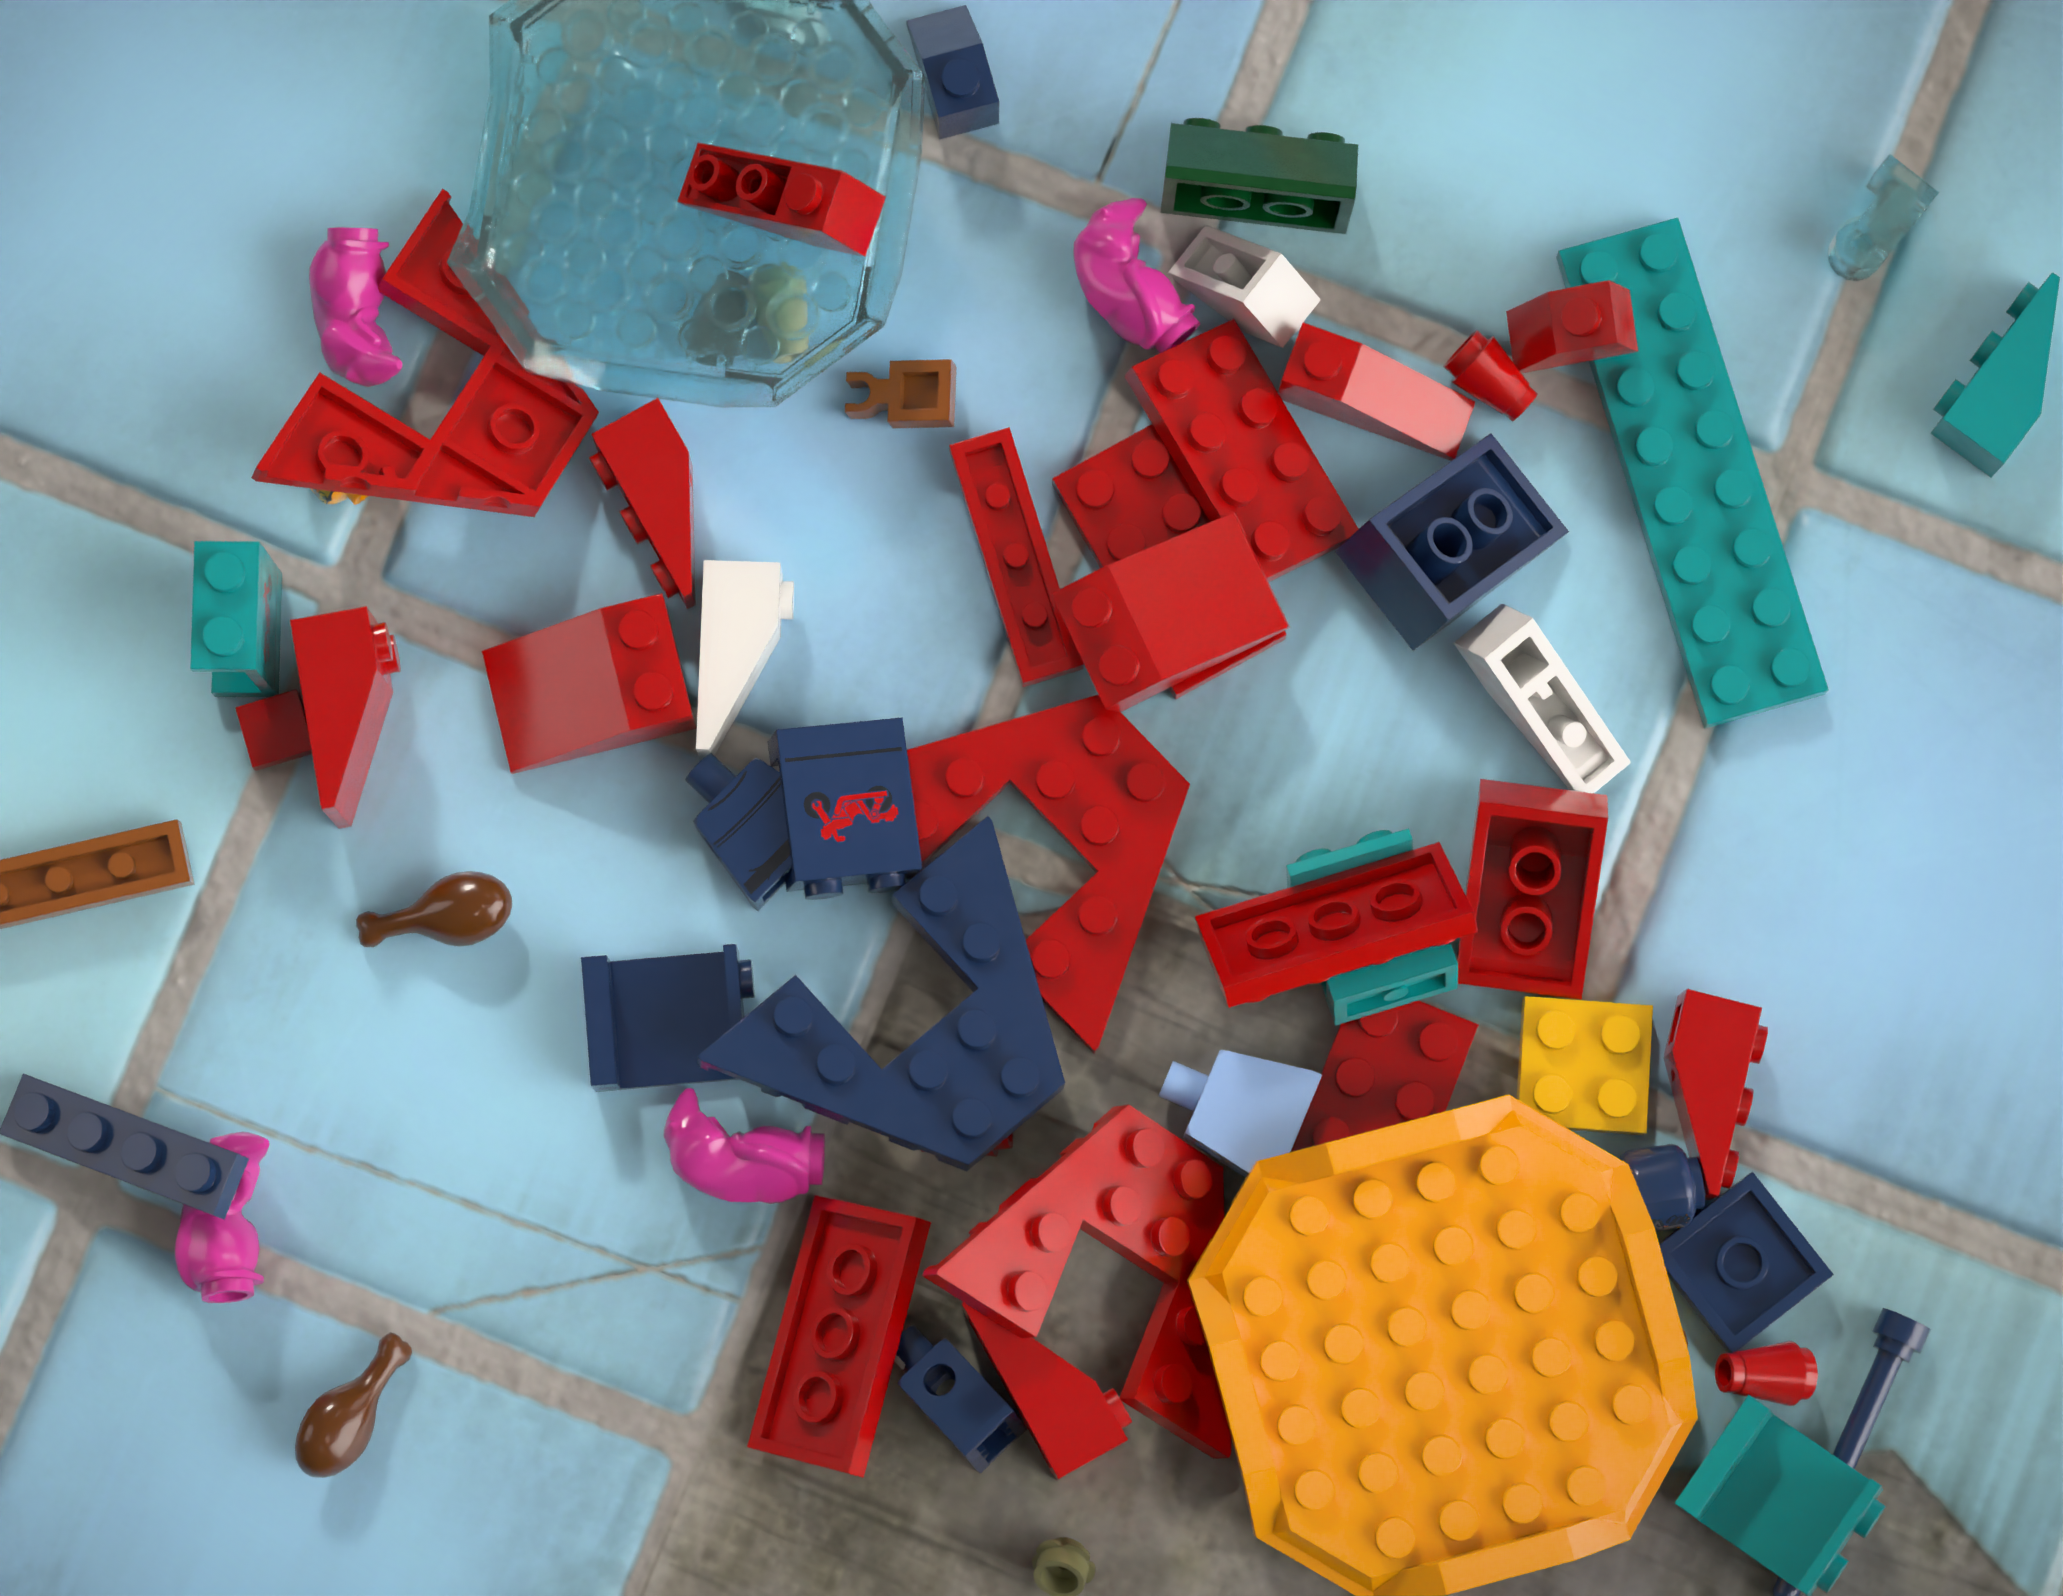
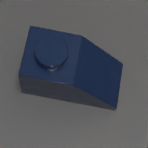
(954, 71)

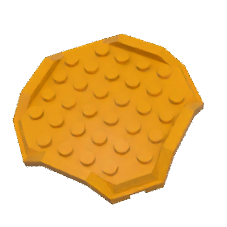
(1445, 1351)

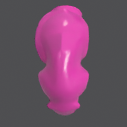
(1121, 288)
(346, 304)
(747, 1167)
(219, 1253)

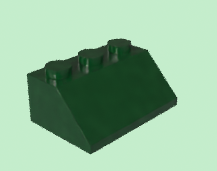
(1260, 176)

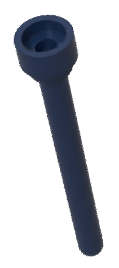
(1896, 1342)

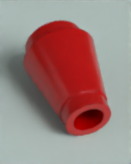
(1490, 375)
(1769, 1373)

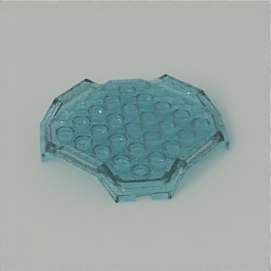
(582, 173)

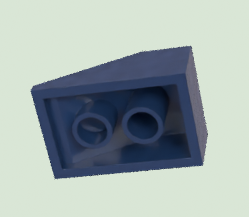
(1451, 541)

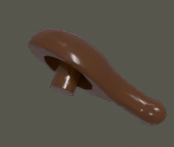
(453, 911)
(344, 1418)

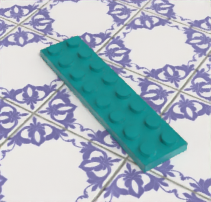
(1697, 484)

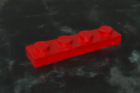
(1015, 555)

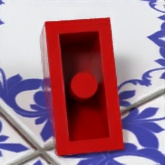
(1572, 326)

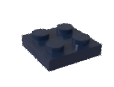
(1742, 1263)

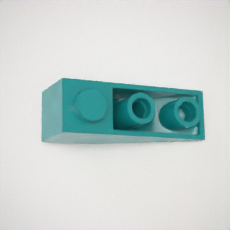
(2007, 391)

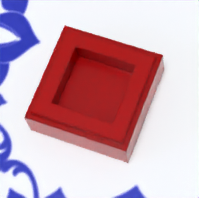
(275, 729)

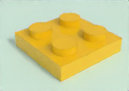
(1586, 1063)

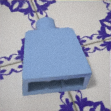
(1243, 1107)

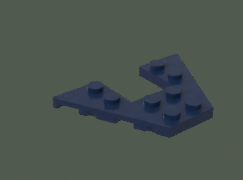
(963, 1078)

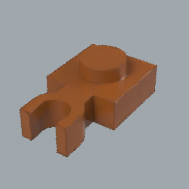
(914, 395)

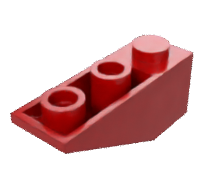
(783, 197)
(656, 479)
(1707, 1071)

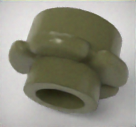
(1062, 1567)

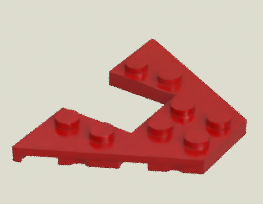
(495, 445)
(1104, 797)
(1147, 1202)

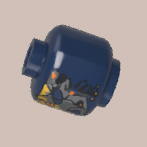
(1667, 1183)

